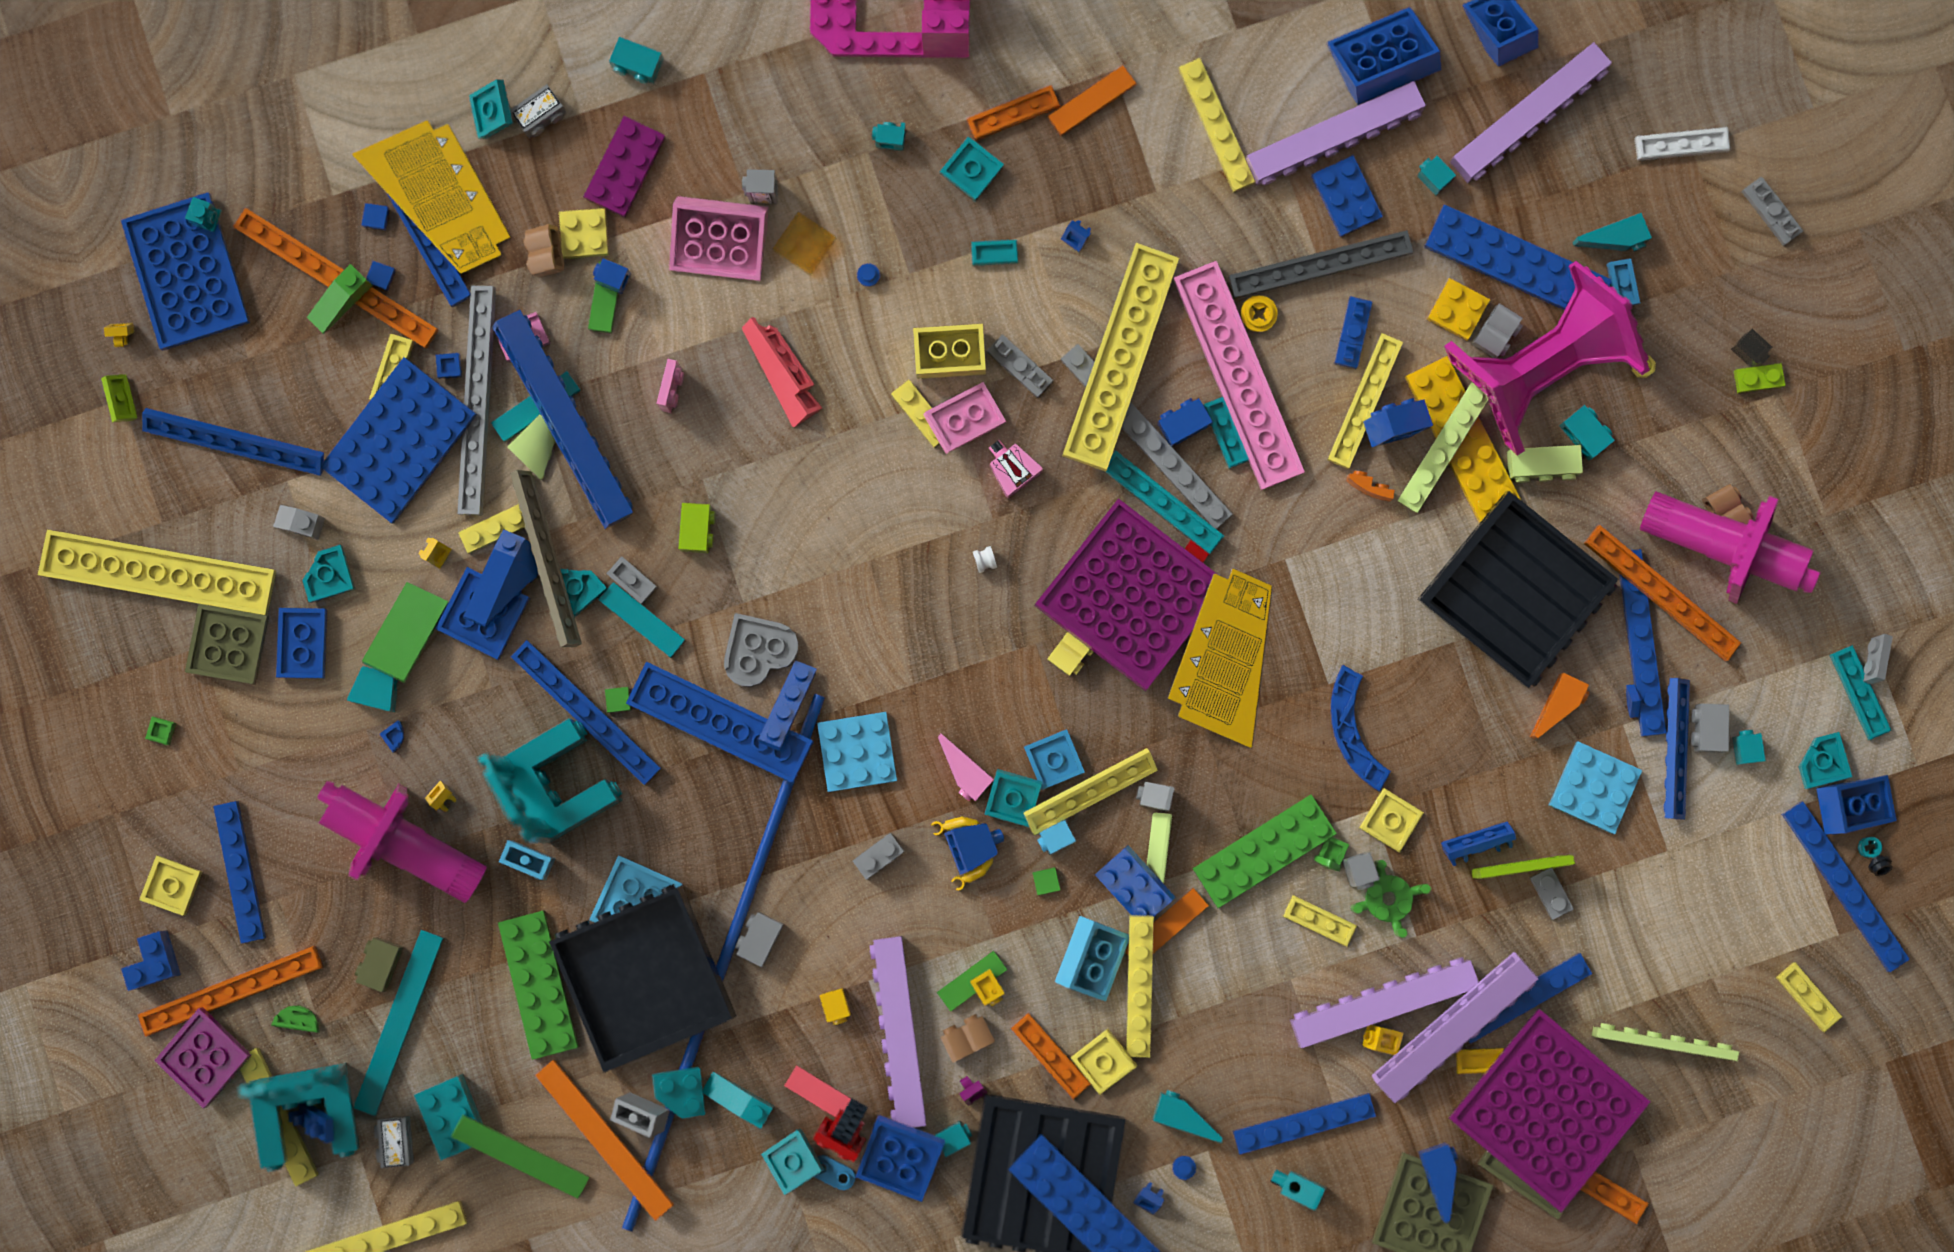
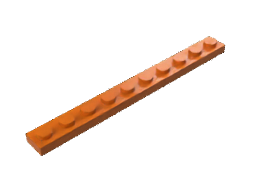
(326, 272)

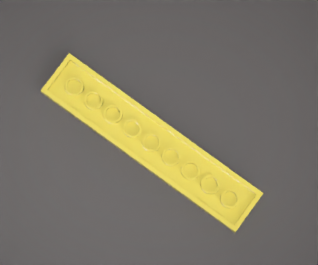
(1120, 357)
(157, 572)

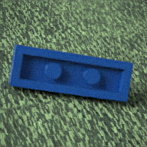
(1353, 332)
(1479, 842)
(314, 1121)

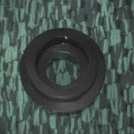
(1880, 865)

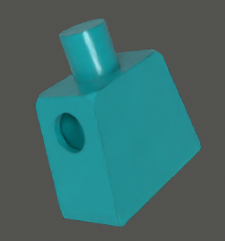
(374, 689)
(1310, 1191)

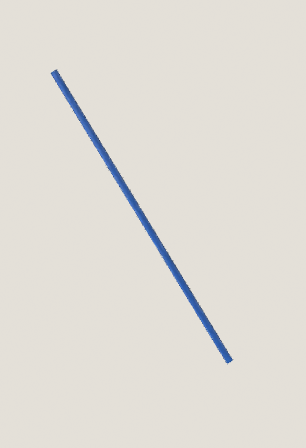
(730, 943)

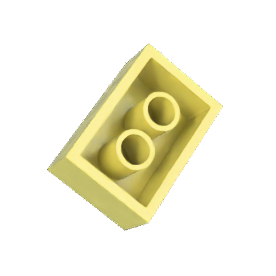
(949, 351)

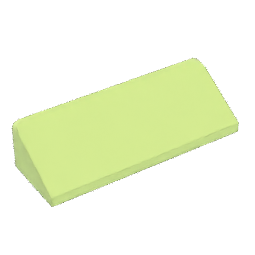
(1159, 844)

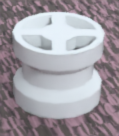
(984, 559)

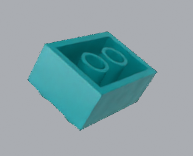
(442, 1110)

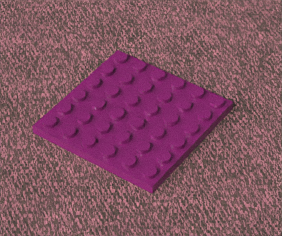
(1129, 594)
(1549, 1110)

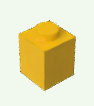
(835, 1006)

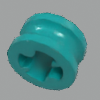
(1874, 852)

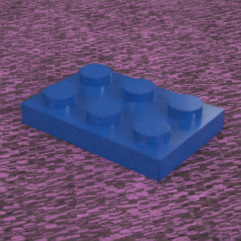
(1346, 196)
(301, 643)
(1134, 884)

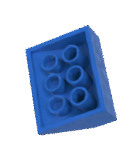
(1385, 55)

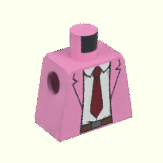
(1013, 467)

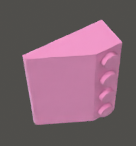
(718, 238)

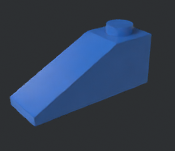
(1441, 1174)

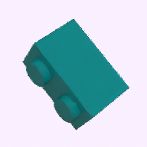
(636, 61)
(1587, 431)

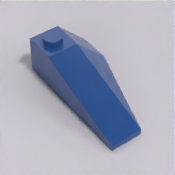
(503, 578)

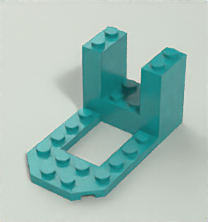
(532, 800)
(288, 1090)

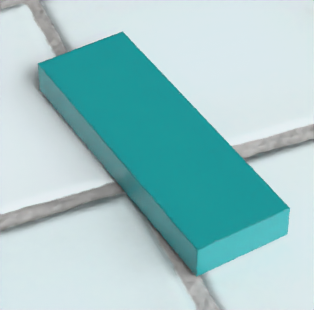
(1226, 433)

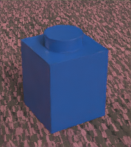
(611, 275)

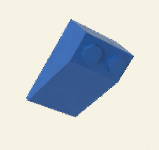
(1502, 28)
(1856, 805)

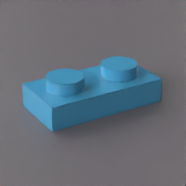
(1624, 280)

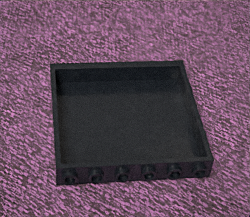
(642, 977)

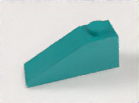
(1620, 236)
(738, 1100)
(1178, 1114)

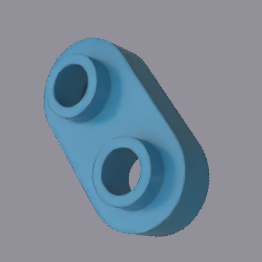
(833, 1171)

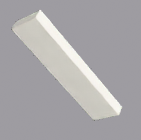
(1682, 143)

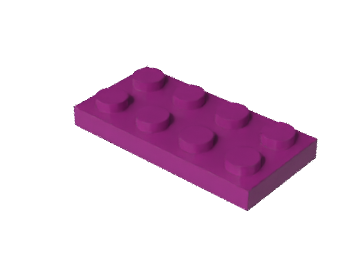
(624, 166)

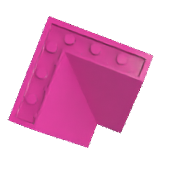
(1591, 331)

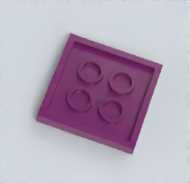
(202, 1057)

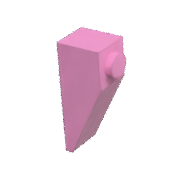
(967, 774)

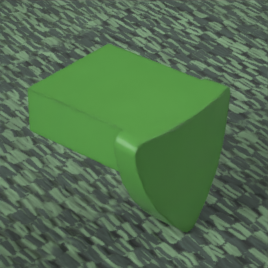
(1332, 854)

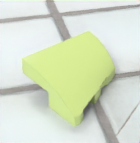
(534, 446)

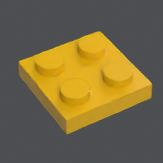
(1458, 309)

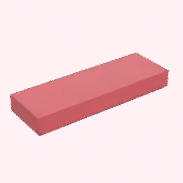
(817, 1091)

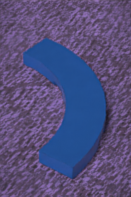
(1346, 730)

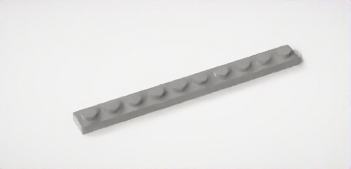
(477, 398)
(1157, 449)

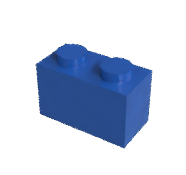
(1184, 422)

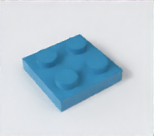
(1054, 759)

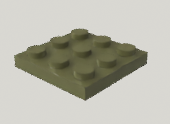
(226, 644)

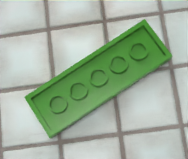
(1264, 851)
(538, 985)

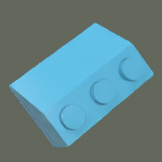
(1092, 958)

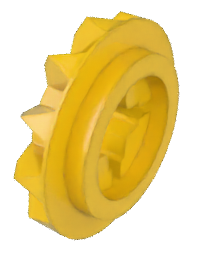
(1259, 302)

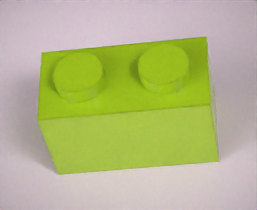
(695, 528)

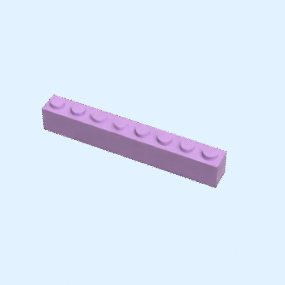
(1530, 112)
(1335, 133)
(1383, 1003)
(1454, 1027)
(899, 1031)

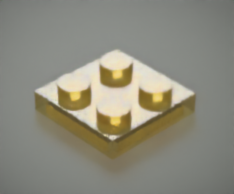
(804, 243)

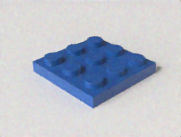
(486, 639)
(900, 1158)

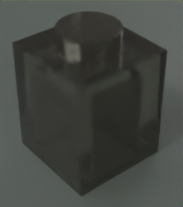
(1752, 348)

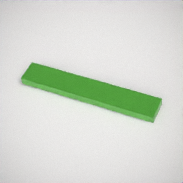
(520, 1156)

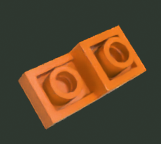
(1364, 484)

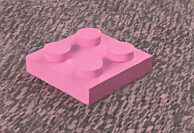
(671, 379)

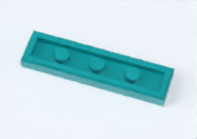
(526, 412)
(642, 620)
(1860, 693)

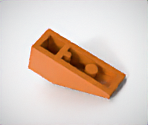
(1563, 699)

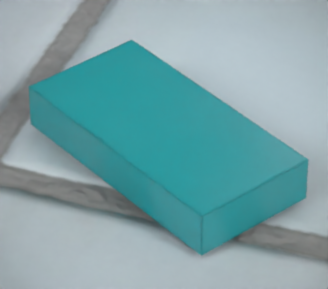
(994, 252)

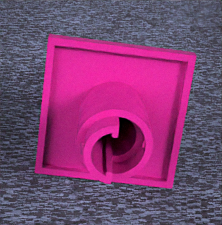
(1739, 545)
(388, 836)

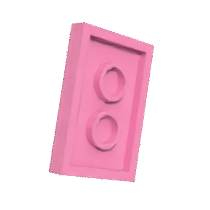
(964, 418)

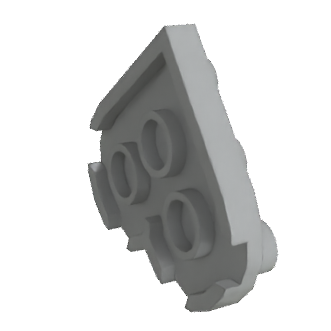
(756, 648)

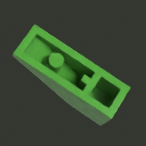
(339, 298)

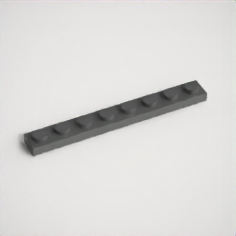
(1320, 264)

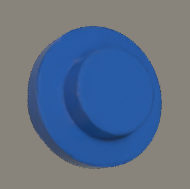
(868, 275)
(1184, 1167)

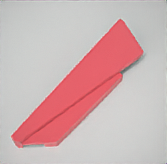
(782, 371)

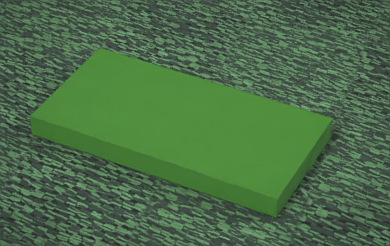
(405, 632)

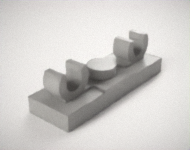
(1772, 211)
(1020, 366)

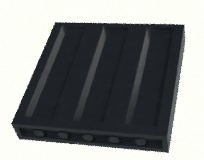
(1518, 589)
(999, 1205)

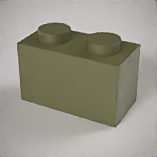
(378, 964)

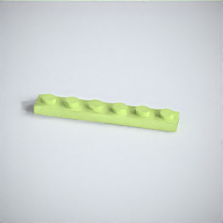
(1444, 448)
(1674, 1043)

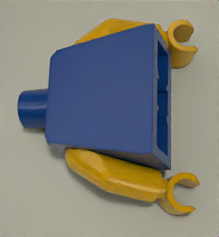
(970, 846)

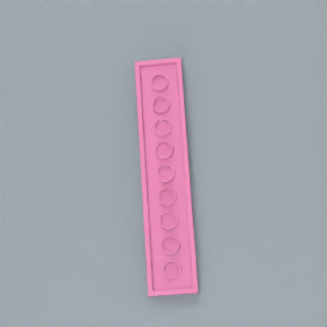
(1238, 375)

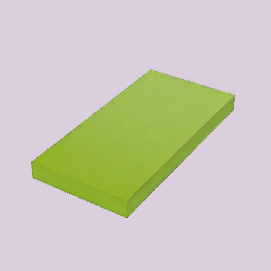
(1523, 866)

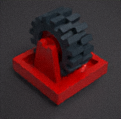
(843, 1132)

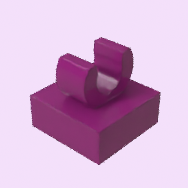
(972, 1091)

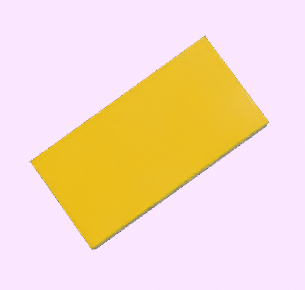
(1476, 1059)

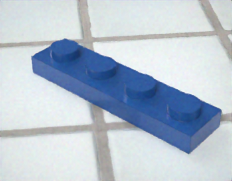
(787, 705)

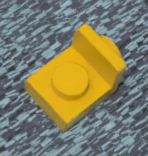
(988, 988)
(1382, 1039)

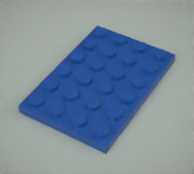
(184, 275)
(398, 440)

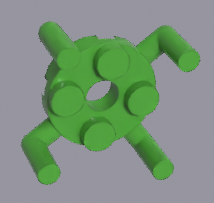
(1401, 905)

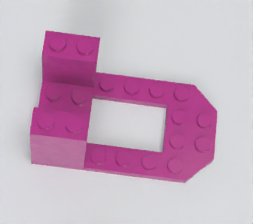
(942, 35)

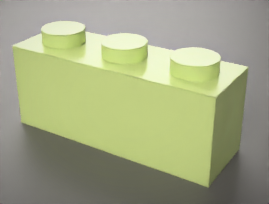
(1545, 463)

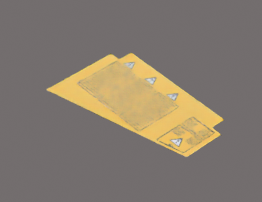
(438, 192)
(1225, 658)

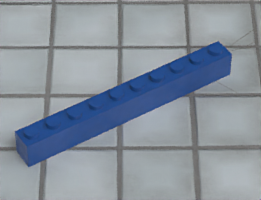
(563, 419)

